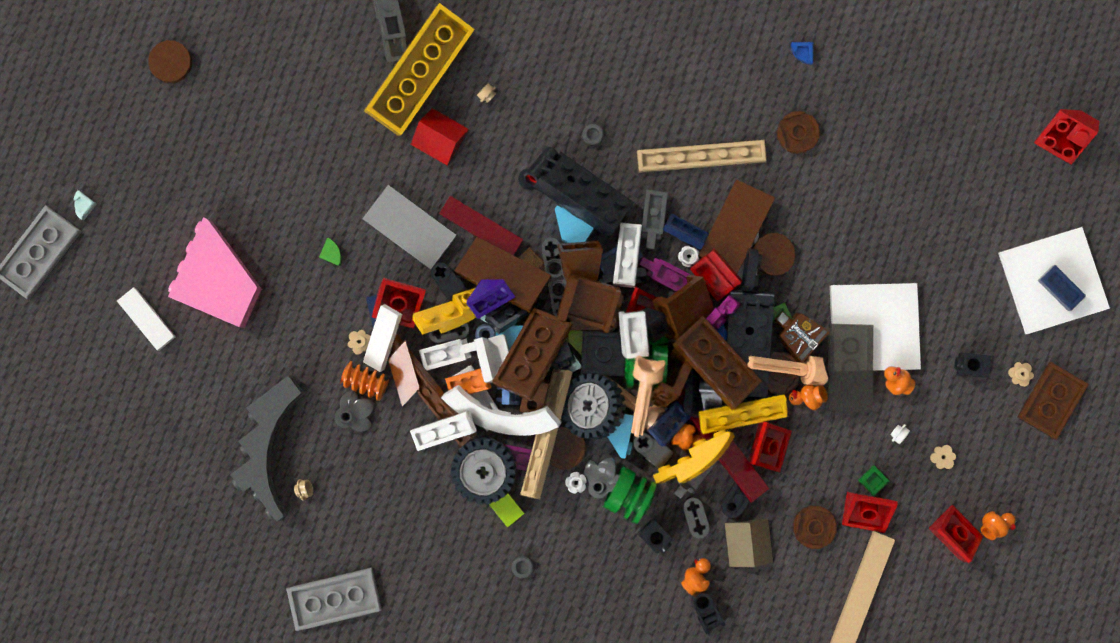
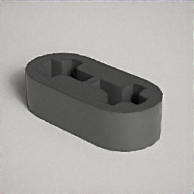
(450, 336)
(701, 516)

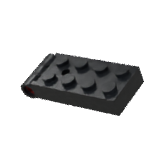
(578, 191)
(757, 312)

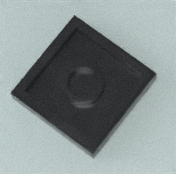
(602, 354)

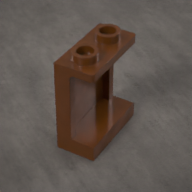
(590, 302)
(685, 306)
(666, 393)

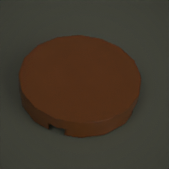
(170, 61)
(792, 135)
(776, 252)
(777, 381)
(570, 448)
(814, 527)

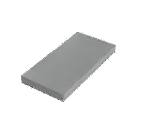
(409, 227)
(37, 252)
(334, 599)

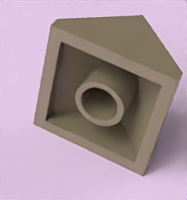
(748, 543)

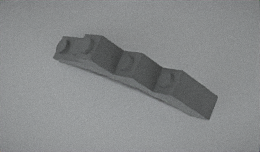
(258, 444)

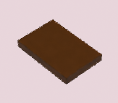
(1052, 400)

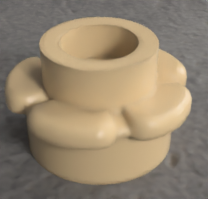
(487, 93)
(303, 489)

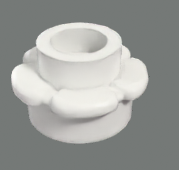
(682, 256)
(899, 433)
(575, 476)

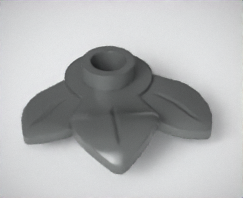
(357, 410)
(602, 474)

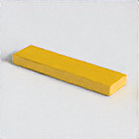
(744, 414)

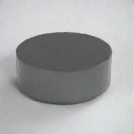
(592, 135)
(522, 566)

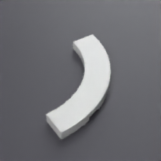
(501, 421)

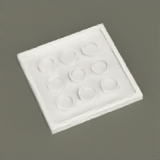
(1031, 261)
(894, 317)

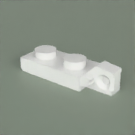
(446, 353)

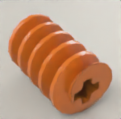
(364, 381)

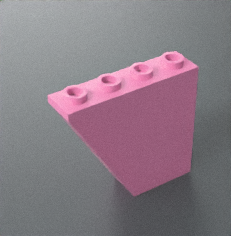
(215, 278)

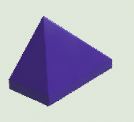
(489, 296)

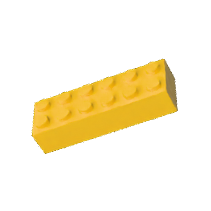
(419, 70)

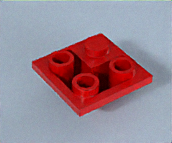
(1068, 134)

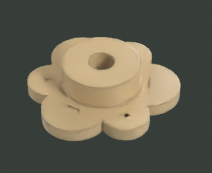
(353, 343)
(1015, 373)
(948, 459)

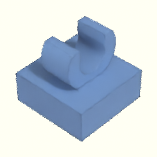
(509, 398)

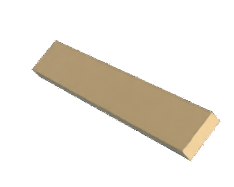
(701, 156)
(545, 441)
(863, 589)

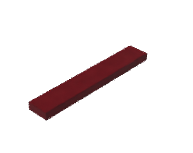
(734, 463)

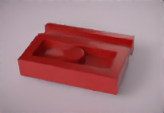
(717, 274)

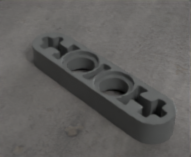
(555, 279)

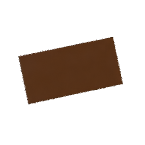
(738, 224)
(493, 263)
(532, 354)
(717, 363)

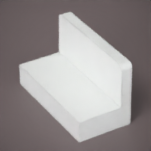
(633, 334)
(491, 355)

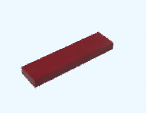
(480, 226)

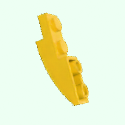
(445, 316)
(703, 455)

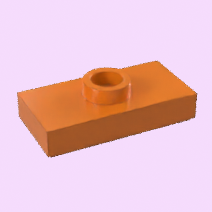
(470, 381)

